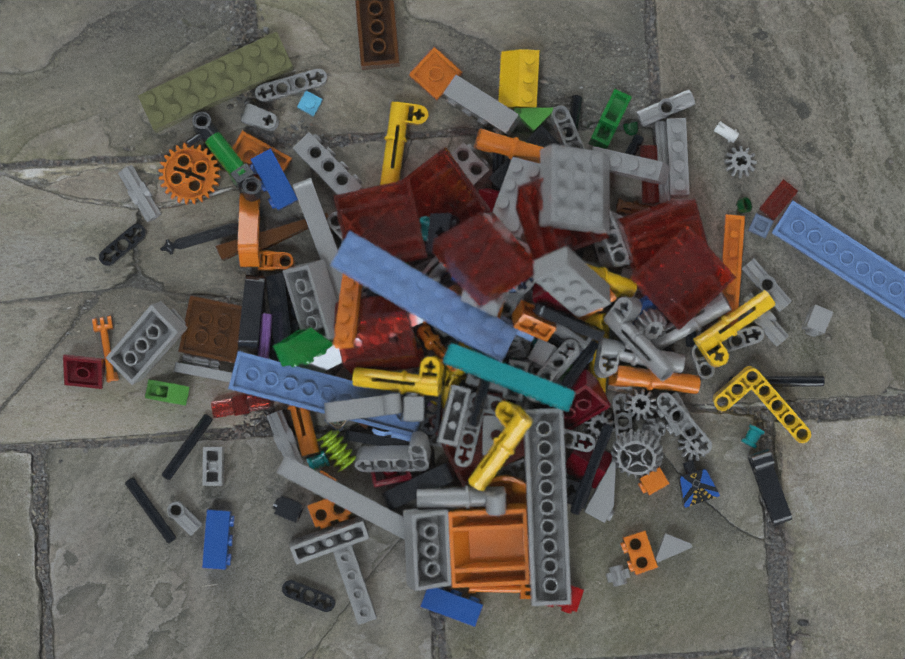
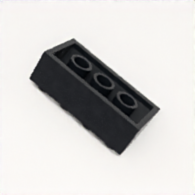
(281, 307)

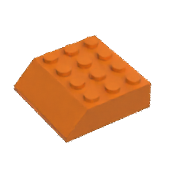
(489, 547)

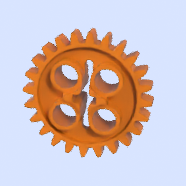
(183, 190)

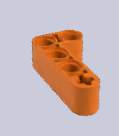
(248, 232)

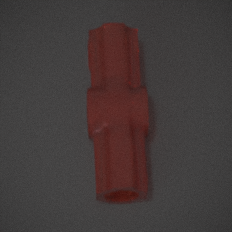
(650, 191)
(239, 405)

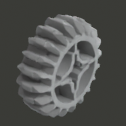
(638, 459)

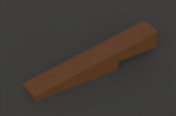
(266, 238)

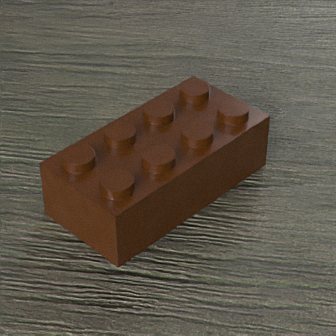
(377, 34)

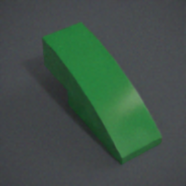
(610, 119)

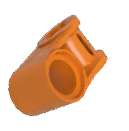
(272, 261)

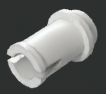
(726, 132)

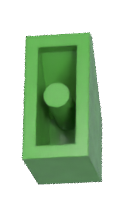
(167, 392)

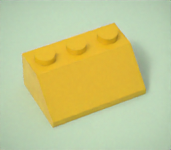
(519, 78)

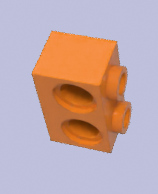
(531, 323)
(328, 506)
(643, 551)

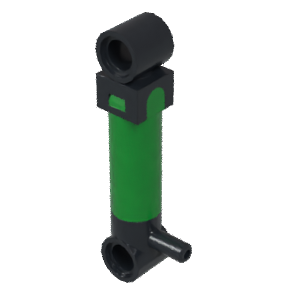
(240, 173)

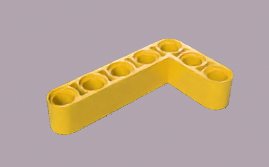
(767, 399)

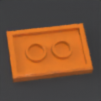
(249, 147)

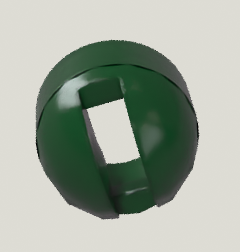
(631, 128)
(744, 205)

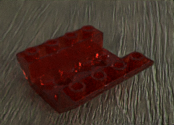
(375, 323)

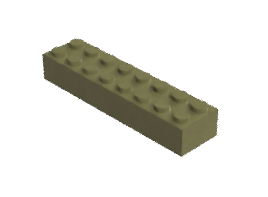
(216, 82)

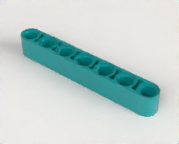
(508, 377)

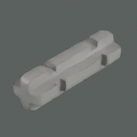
(201, 361)

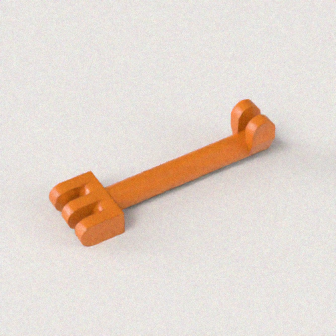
(103, 329)
(503, 589)

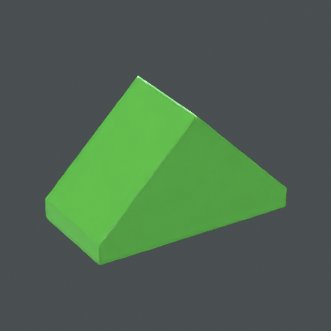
(533, 117)

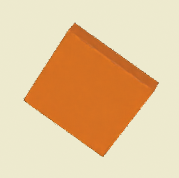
(435, 73)

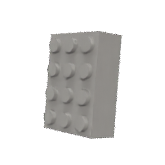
(575, 189)

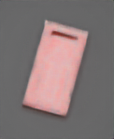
(778, 200)

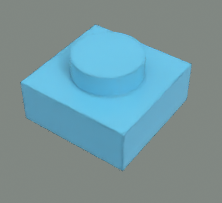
(309, 103)

